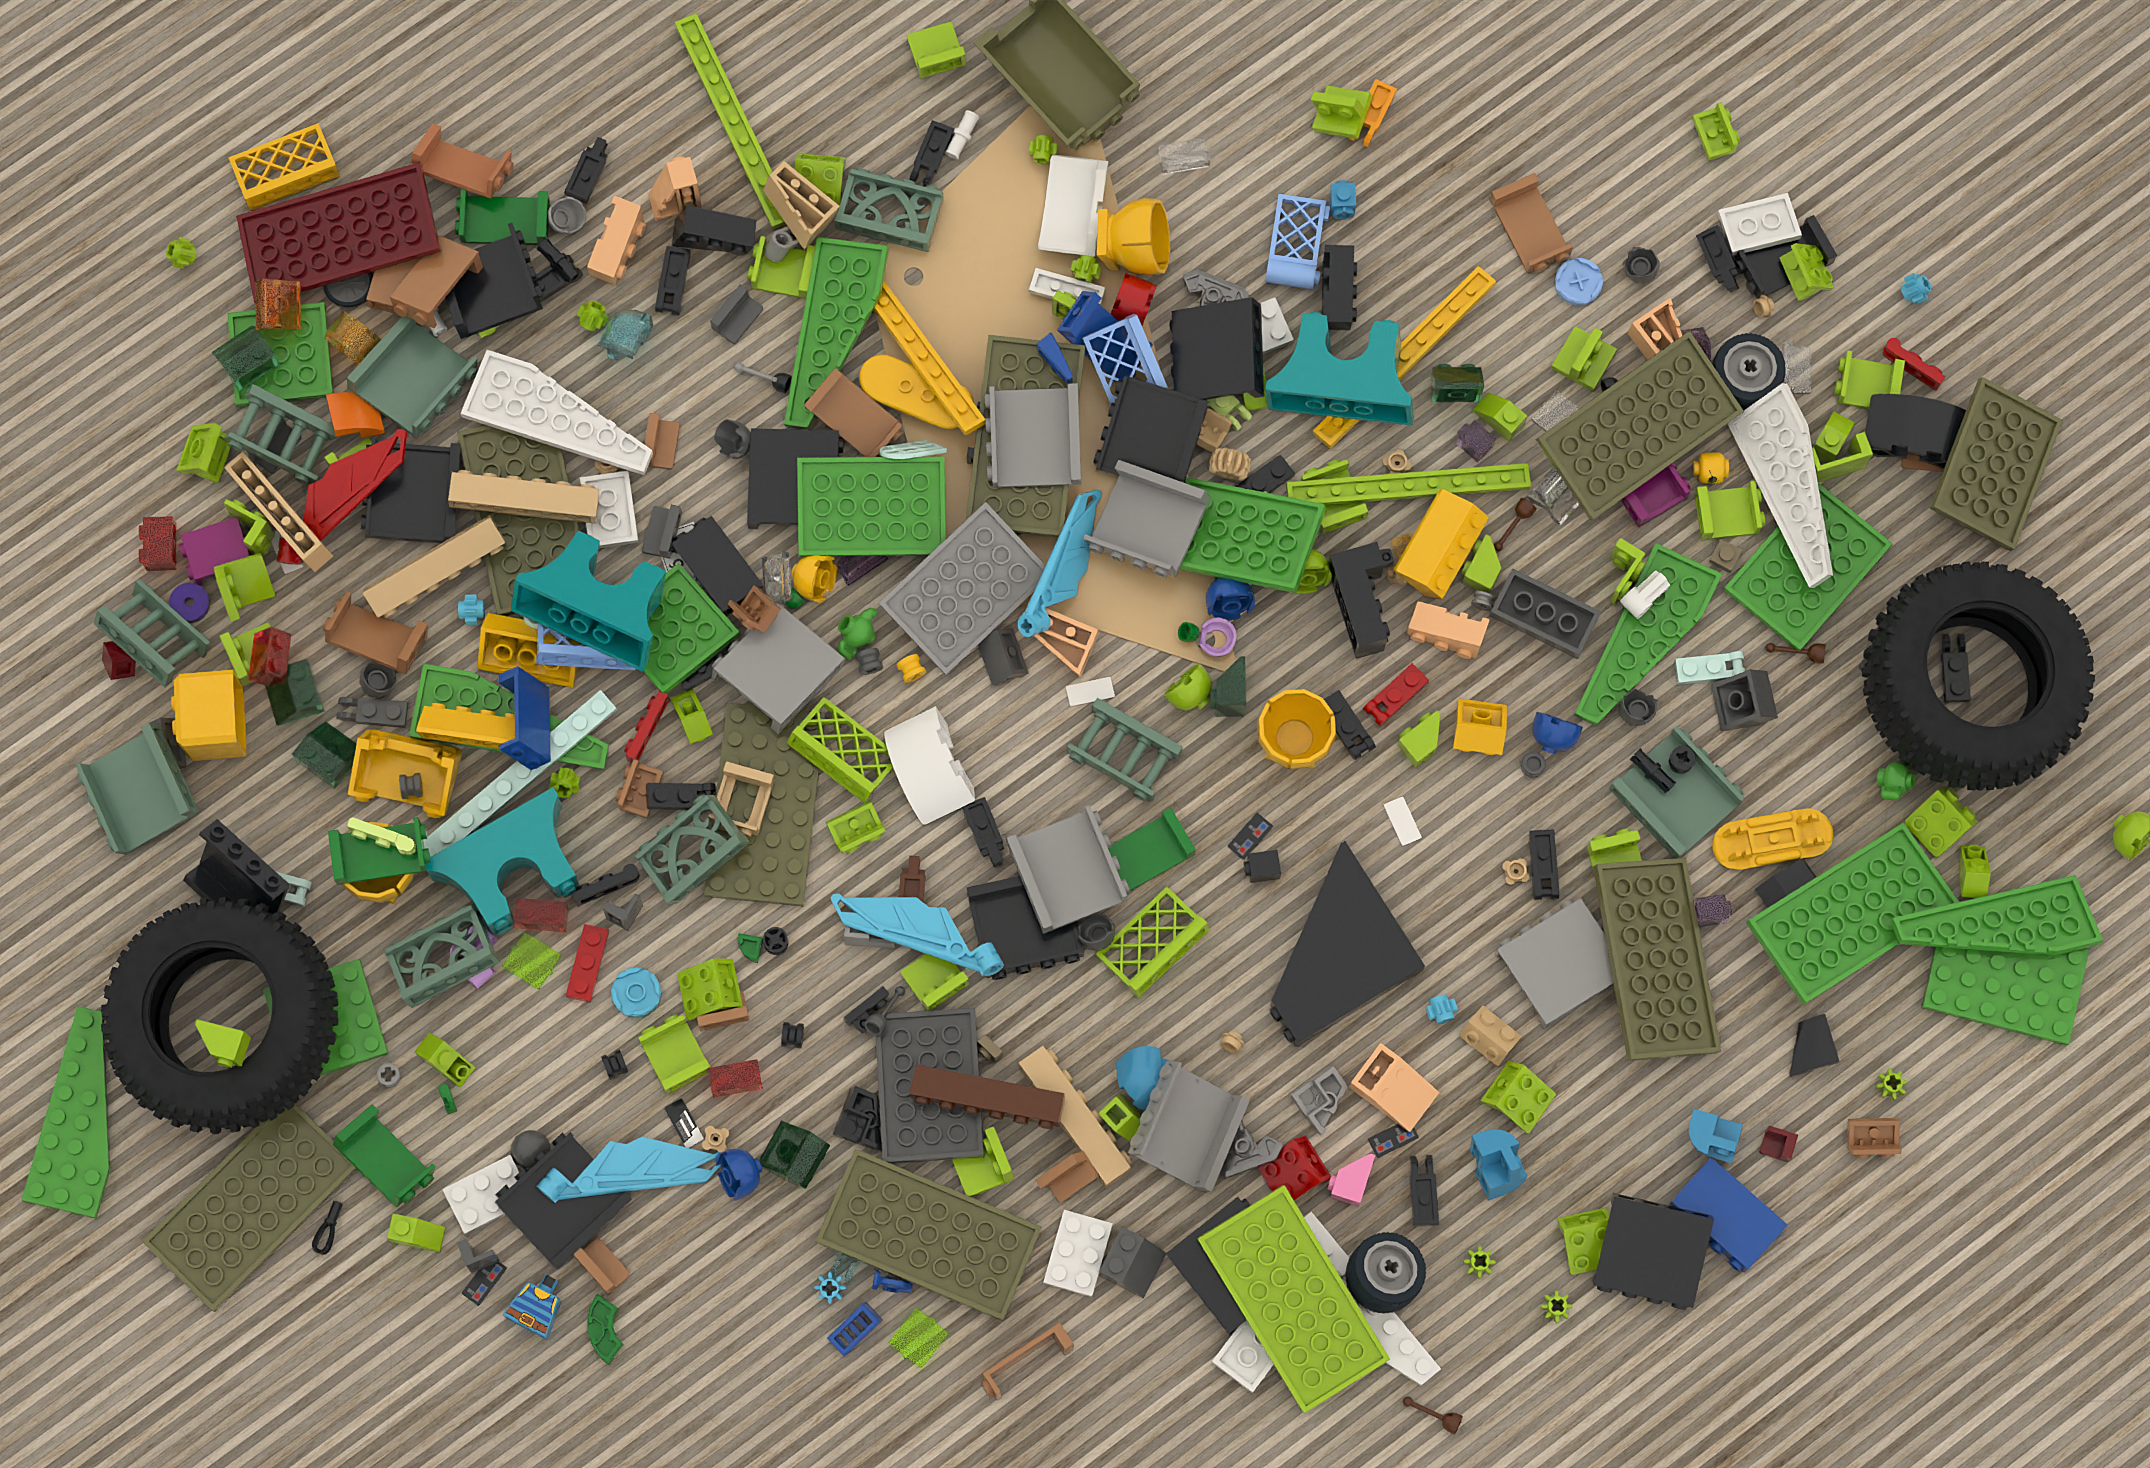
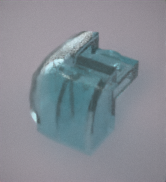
(625, 333)

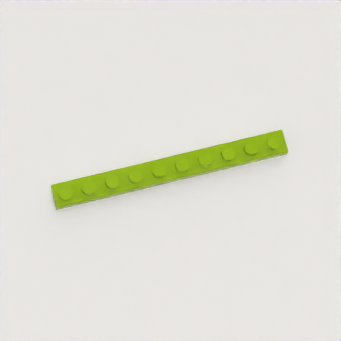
(728, 111)
(1412, 484)

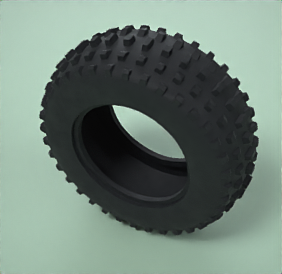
(2029, 622)
(157, 969)

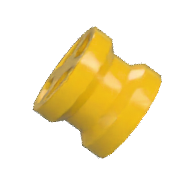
(911, 668)

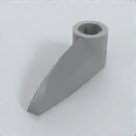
(779, 244)

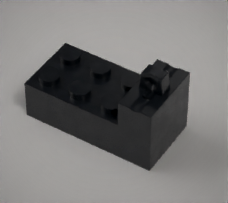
(1354, 587)

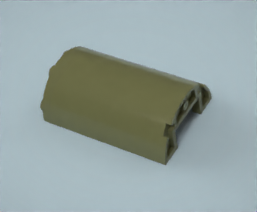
(1061, 71)

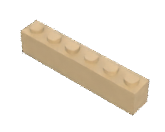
(523, 497)
(278, 511)
(433, 566)
(1077, 1120)

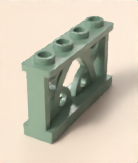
(908, 236)
(724, 848)
(422, 943)

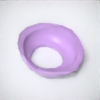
(1221, 625)

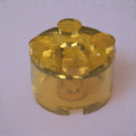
(351, 337)

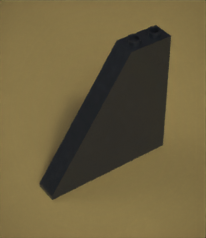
(1343, 956)

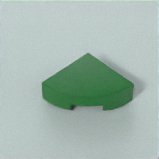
(750, 946)
(447, 1097)

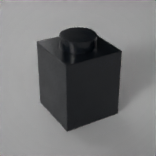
(1262, 866)

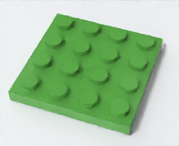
(301, 353)
(685, 631)
(358, 1028)

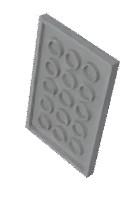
(964, 588)

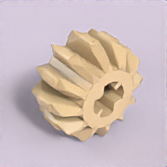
(1229, 464)

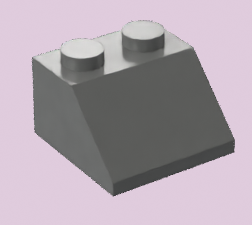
(1744, 700)
(1132, 1262)

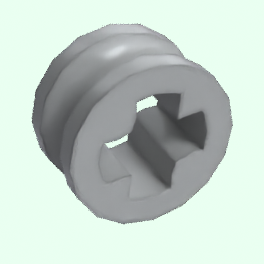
(1483, 600)
(382, 1071)

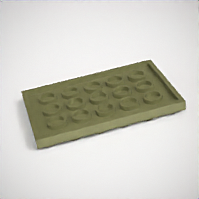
(1996, 464)

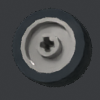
(1750, 354)
(1385, 1272)

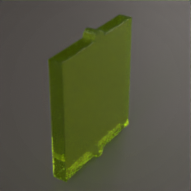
(531, 960)
(918, 1338)

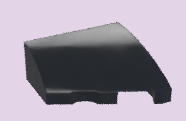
(1813, 1046)
(860, 1119)

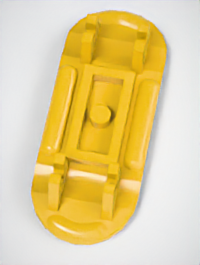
(904, 389)
(1772, 839)

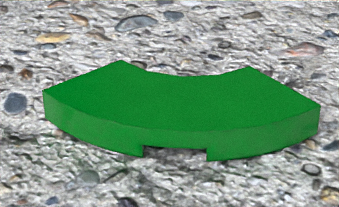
(601, 1329)

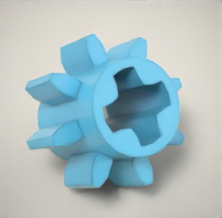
(1916, 288)
(471, 609)
(1441, 1009)
(825, 1291)

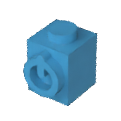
(1342, 200)

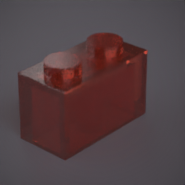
(158, 543)
(269, 656)
(541, 915)
(735, 1078)

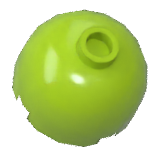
(1315, 573)
(1191, 689)
(2131, 834)

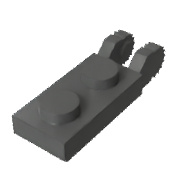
(375, 712)

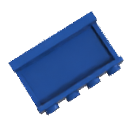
(1741, 1222)

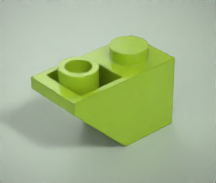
(1484, 568)
(1421, 741)
(1973, 871)
(444, 1059)
(1122, 1116)

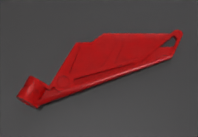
(344, 488)

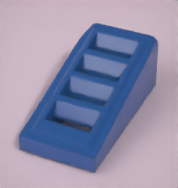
(1052, 354)
(871, 1313)

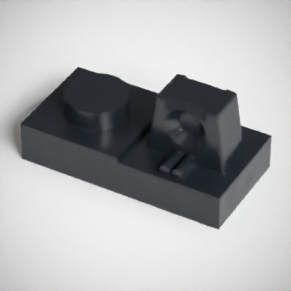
(859, 1015)

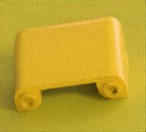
(386, 755)

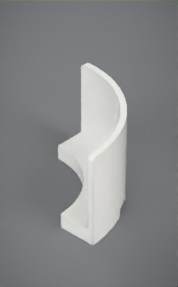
(1072, 205)
(926, 766)

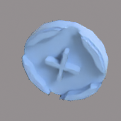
(1578, 281)

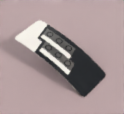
(684, 1123)

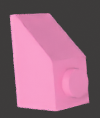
(1351, 1181)

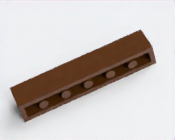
(987, 1096)

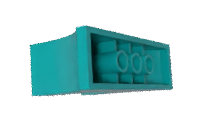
(1334, 387)
(588, 611)
(514, 841)

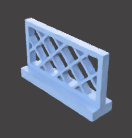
(1140, 346)
(572, 655)

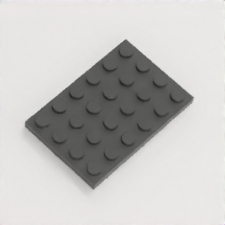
(937, 1041)

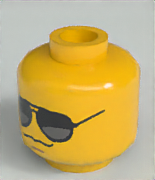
(1711, 468)

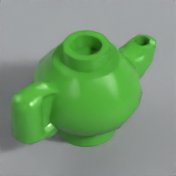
(856, 632)
(1895, 780)

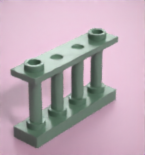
(301, 420)
(137, 648)
(1145, 737)

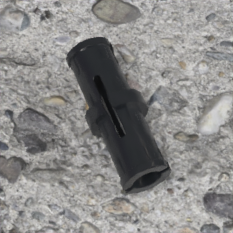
(558, 261)
(1652, 771)

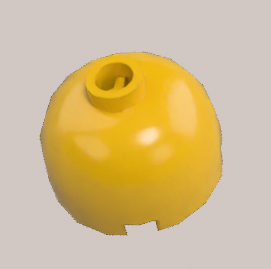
(814, 576)

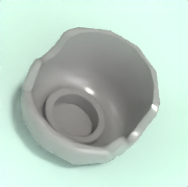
(566, 215)

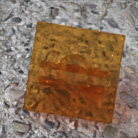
(278, 305)

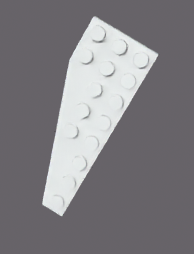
(532, 405)
(1782, 462)
(1402, 1347)

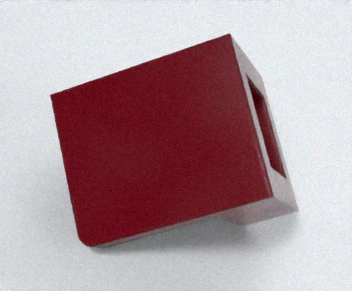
(117, 662)
(1778, 1144)

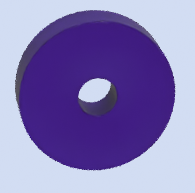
(187, 592)

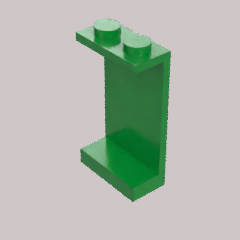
(487, 219)
(1152, 850)
(364, 860)
(382, 1158)

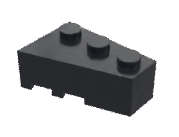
(713, 231)
(1338, 286)

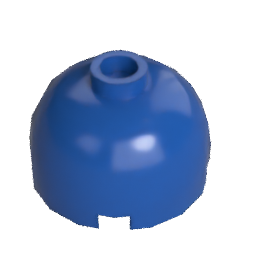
(1229, 598)
(1555, 733)
(739, 1172)

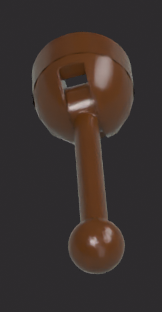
(1523, 509)
(1815, 652)
(1450, 1421)

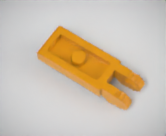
(1382, 98)

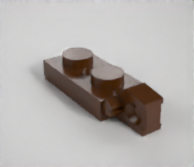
(912, 880)

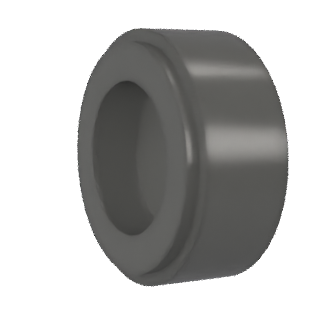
(1533, 764)

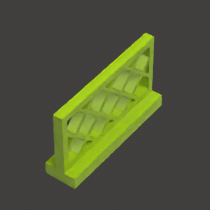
(830, 762)
(1167, 956)

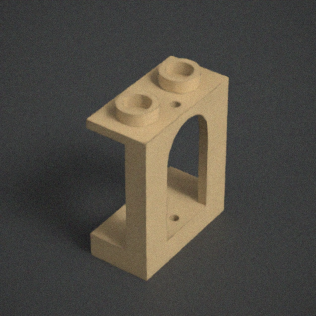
(737, 772)

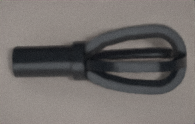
(329, 1221)

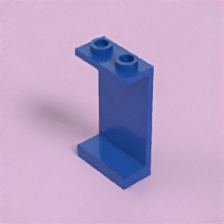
(1088, 317)
(532, 719)

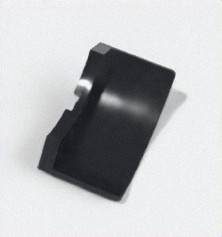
(1912, 426)

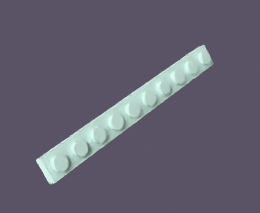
(518, 776)

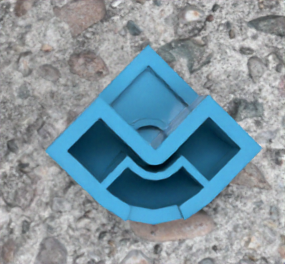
(1139, 1073)
(1714, 1135)
(1497, 1162)

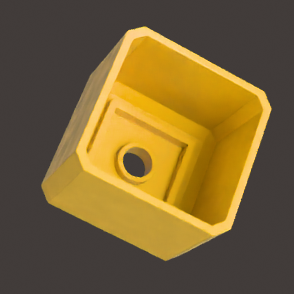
(209, 715)

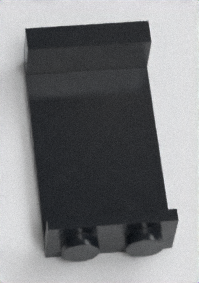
(1764, 268)
(716, 563)

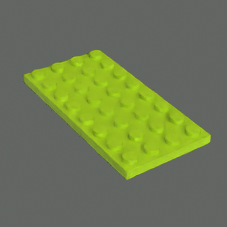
(1293, 1299)

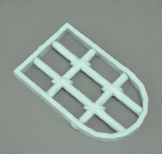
(912, 450)

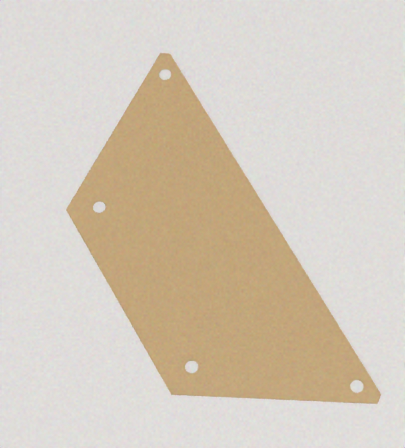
(980, 287)

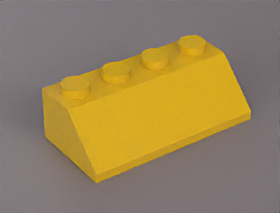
(1441, 544)
(512, 643)
(465, 727)

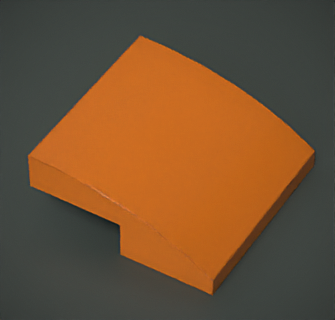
(353, 415)

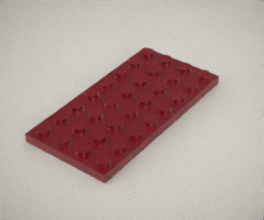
(341, 230)

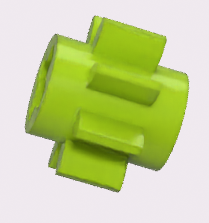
(1042, 149)
(181, 252)
(1086, 268)
(592, 315)
(565, 782)
(1887, 1090)
(1480, 1269)
(1562, 1300)

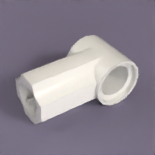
(1641, 598)

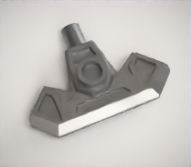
(1213, 288)
(1248, 1154)

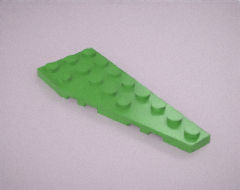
(839, 301)
(1643, 642)
(470, 690)
(2029, 920)
(73, 1146)

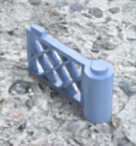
(1289, 270)

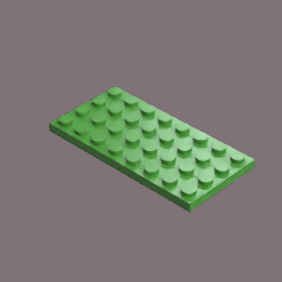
(1847, 913)

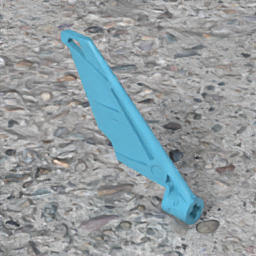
(1064, 567)
(917, 927)
(631, 1167)

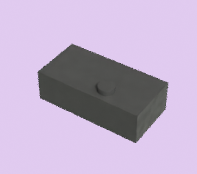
(1545, 613)

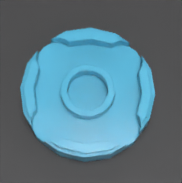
(636, 992)

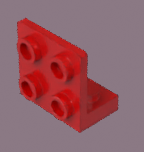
(1296, 1168)

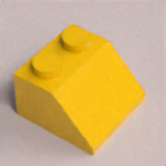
(1480, 727)

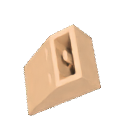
(1394, 1088)

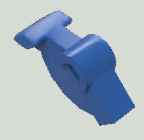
(890, 1284)

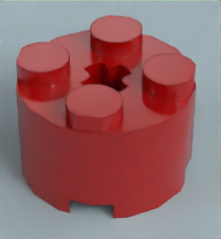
(1133, 298)

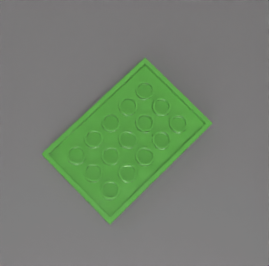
(870, 506)
(1253, 536)
(1776, 590)
(2008, 989)

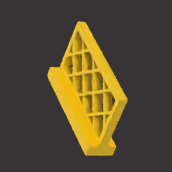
(290, 181)

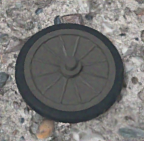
(349, 291)

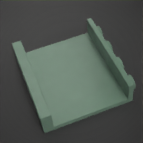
(411, 376)
(137, 791)
(1691, 805)

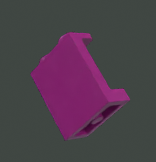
(1656, 495)
(212, 547)

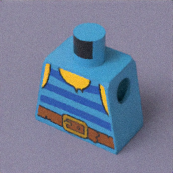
(535, 1307)

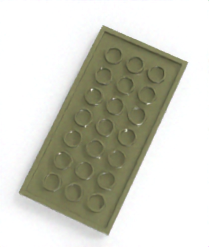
(1018, 366)
(1639, 425)
(528, 539)
(777, 859)
(1656, 959)
(249, 1205)
(928, 1234)

